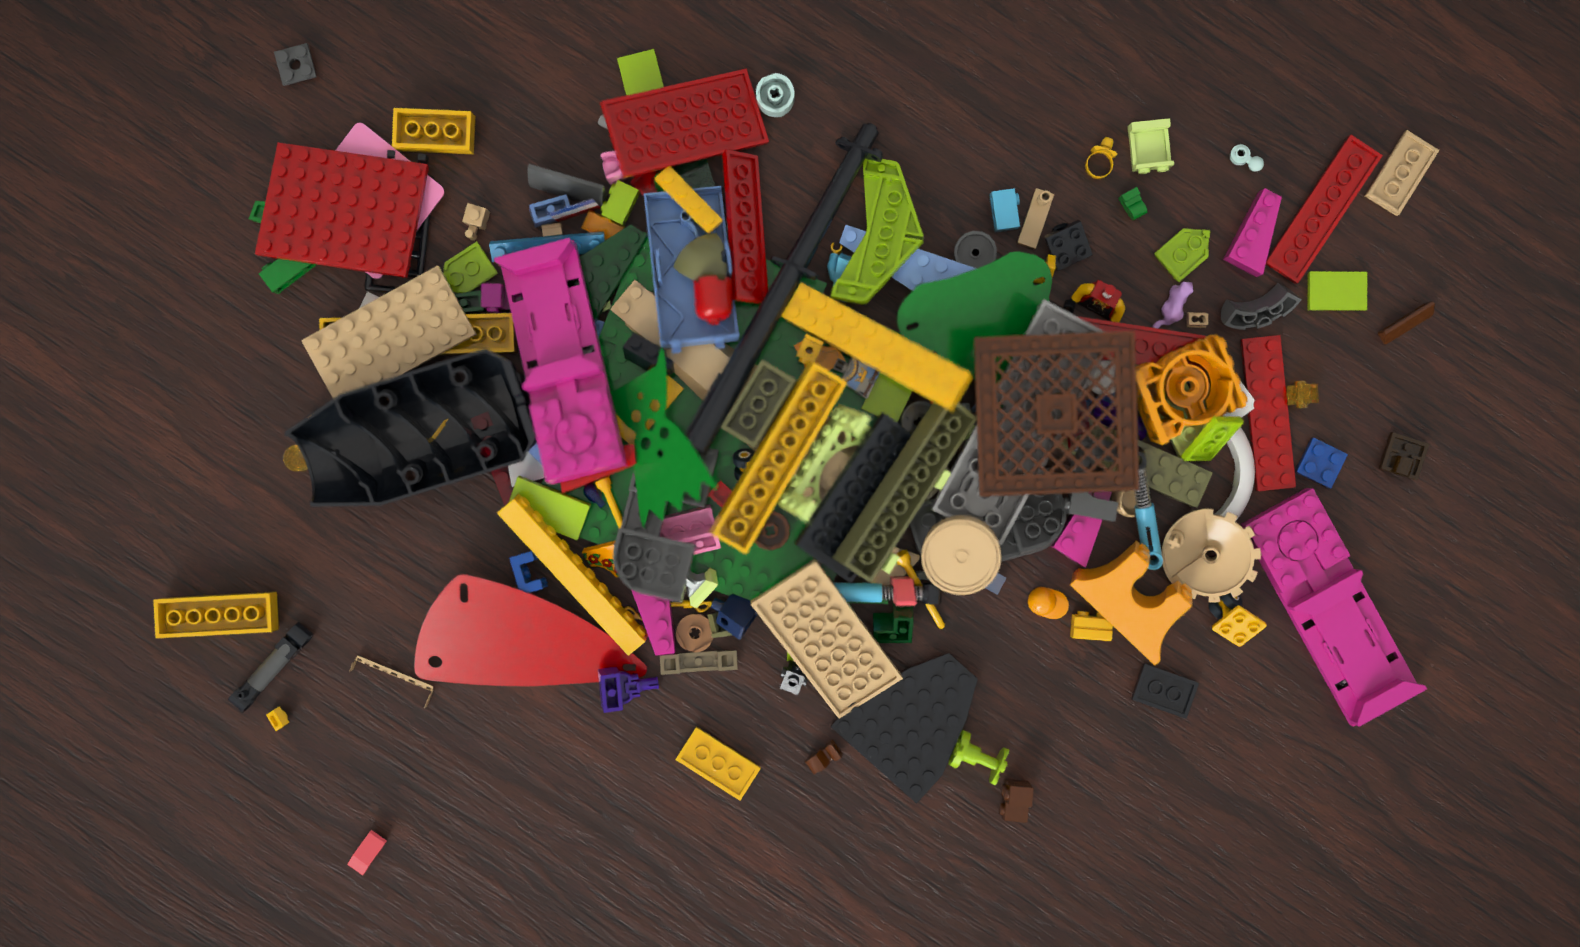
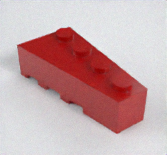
(573, 484)

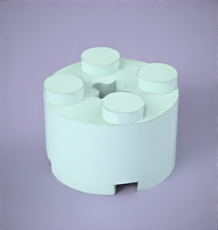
(770, 85)

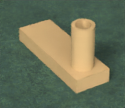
(1035, 218)

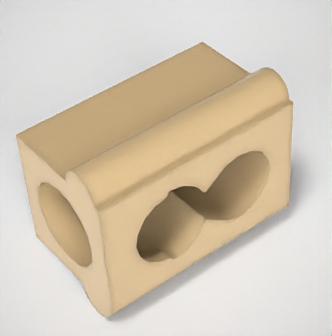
(552, 229)
(1190, 324)

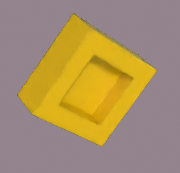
(278, 718)

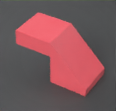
(903, 590)
(367, 852)

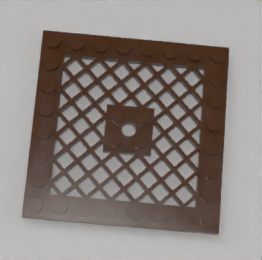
(1125, 404)

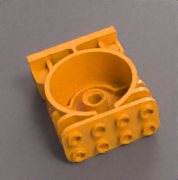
(1223, 393)

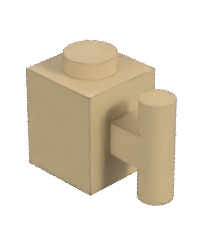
(476, 218)

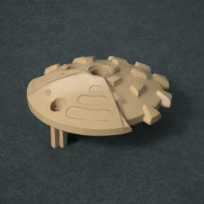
(1186, 556)

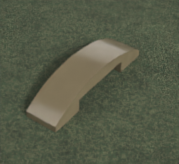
(698, 661)

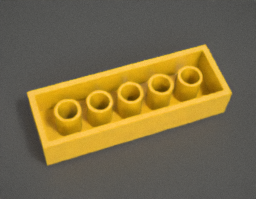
(216, 614)

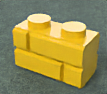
(1090, 627)

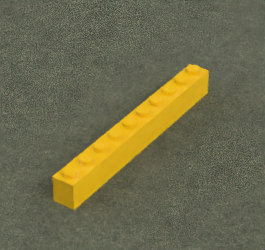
(573, 574)

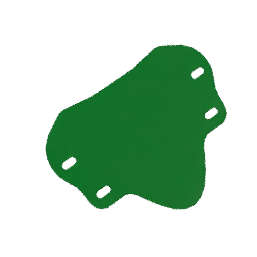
(975, 304)

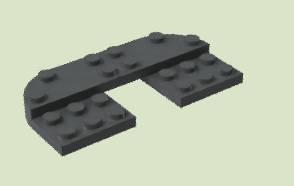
(1033, 530)
(650, 562)

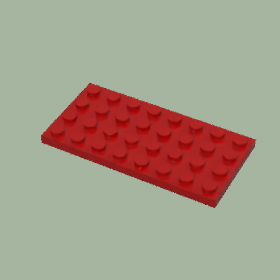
(684, 122)

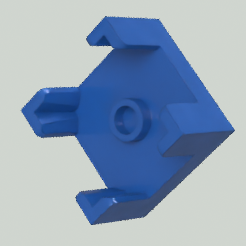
(523, 574)

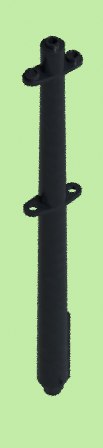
(736, 372)

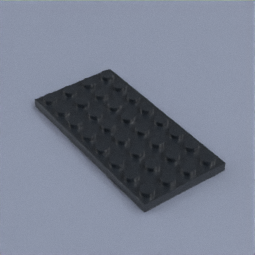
(852, 493)

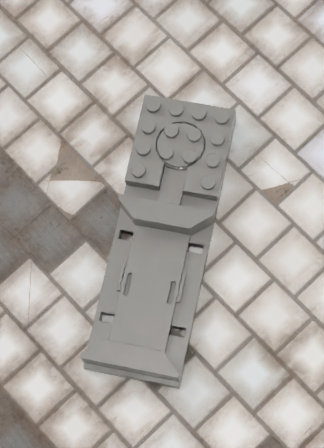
(961, 489)

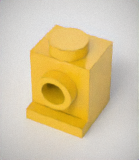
(812, 342)

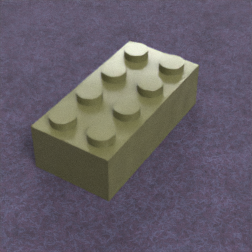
(759, 404)

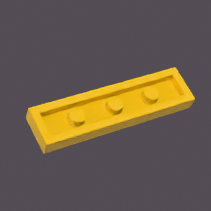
(688, 200)

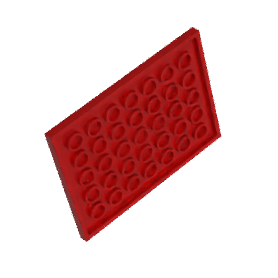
(342, 210)

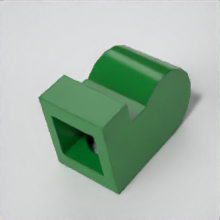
(1133, 204)

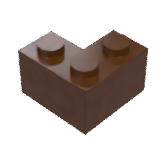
(1016, 801)

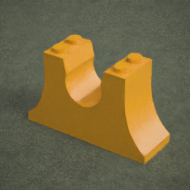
(1134, 615)

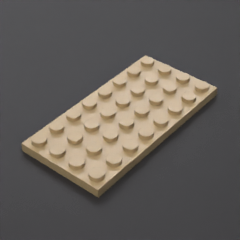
(390, 334)
(826, 639)

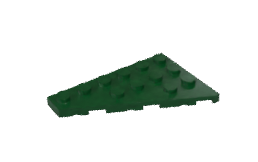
(607, 265)

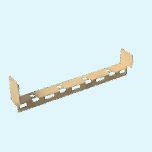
(400, 675)

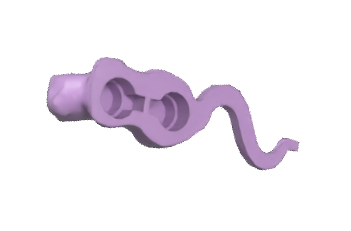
(1173, 307)

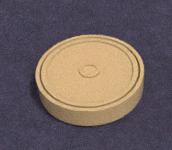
(961, 555)

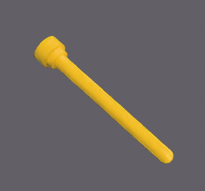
(604, 486)
(904, 561)

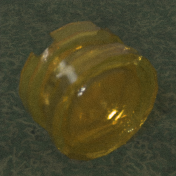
(294, 459)

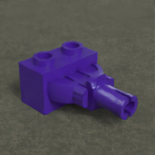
(621, 687)

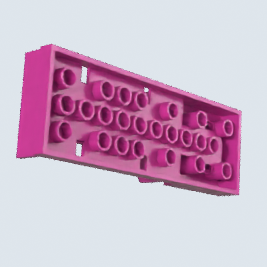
(567, 389)
(1317, 583)

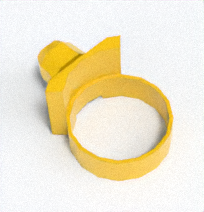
(1104, 148)

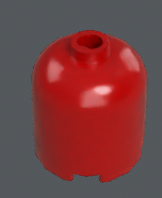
(713, 299)

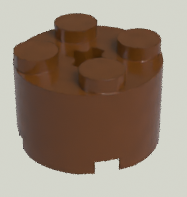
(782, 534)

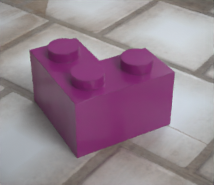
(495, 298)

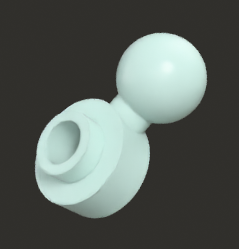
(1254, 163)

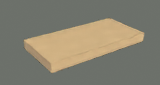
(1401, 173)

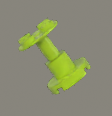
(972, 754)

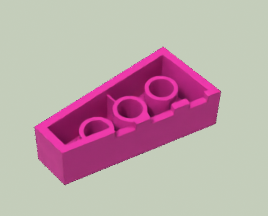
(1254, 236)
(1080, 534)
(658, 622)

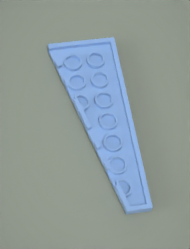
(918, 269)

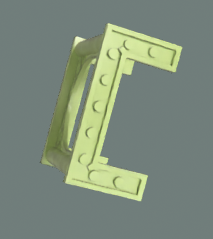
(841, 420)

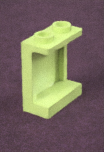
(1150, 146)

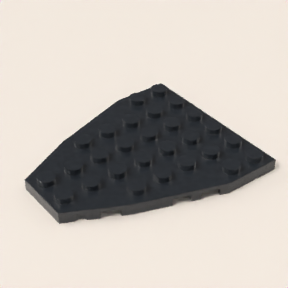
(913, 723)

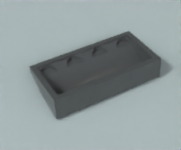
(563, 184)

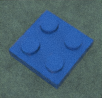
(1321, 463)

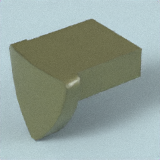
(717, 630)

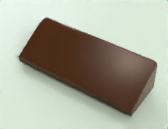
(1407, 322)

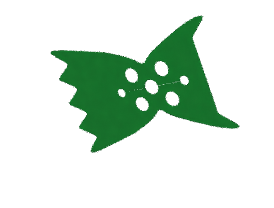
(680, 466)

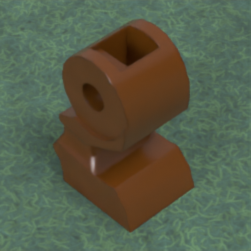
(821, 759)

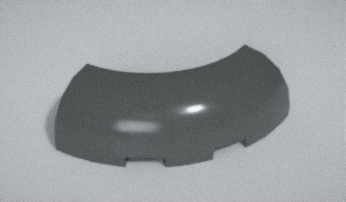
(1259, 311)

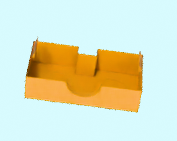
(597, 223)

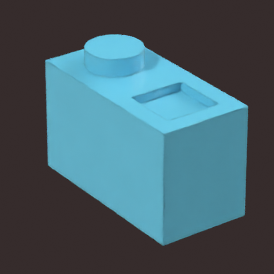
(1005, 210)

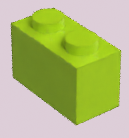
(620, 202)

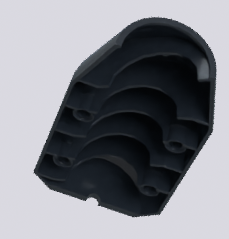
(366, 447)

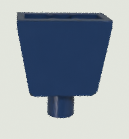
(734, 614)

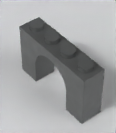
(1083, 503)

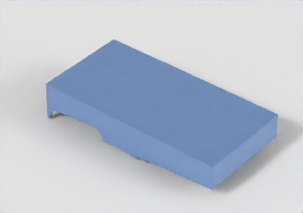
(668, 234)

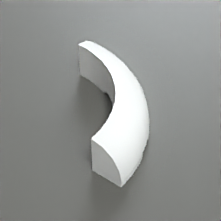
(1243, 475)

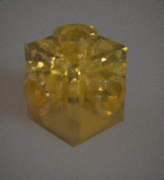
(1302, 394)

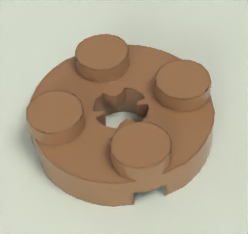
(685, 628)

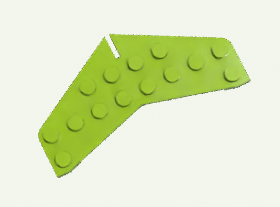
(887, 240)

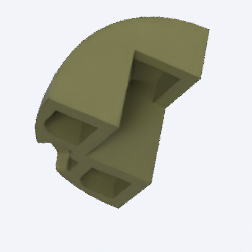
(702, 258)

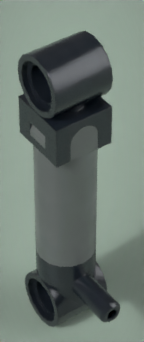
(284, 651)

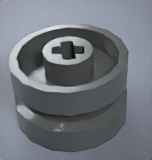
(975, 242)

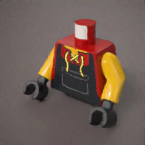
(1098, 298)

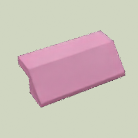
(692, 528)

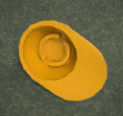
(1048, 603)

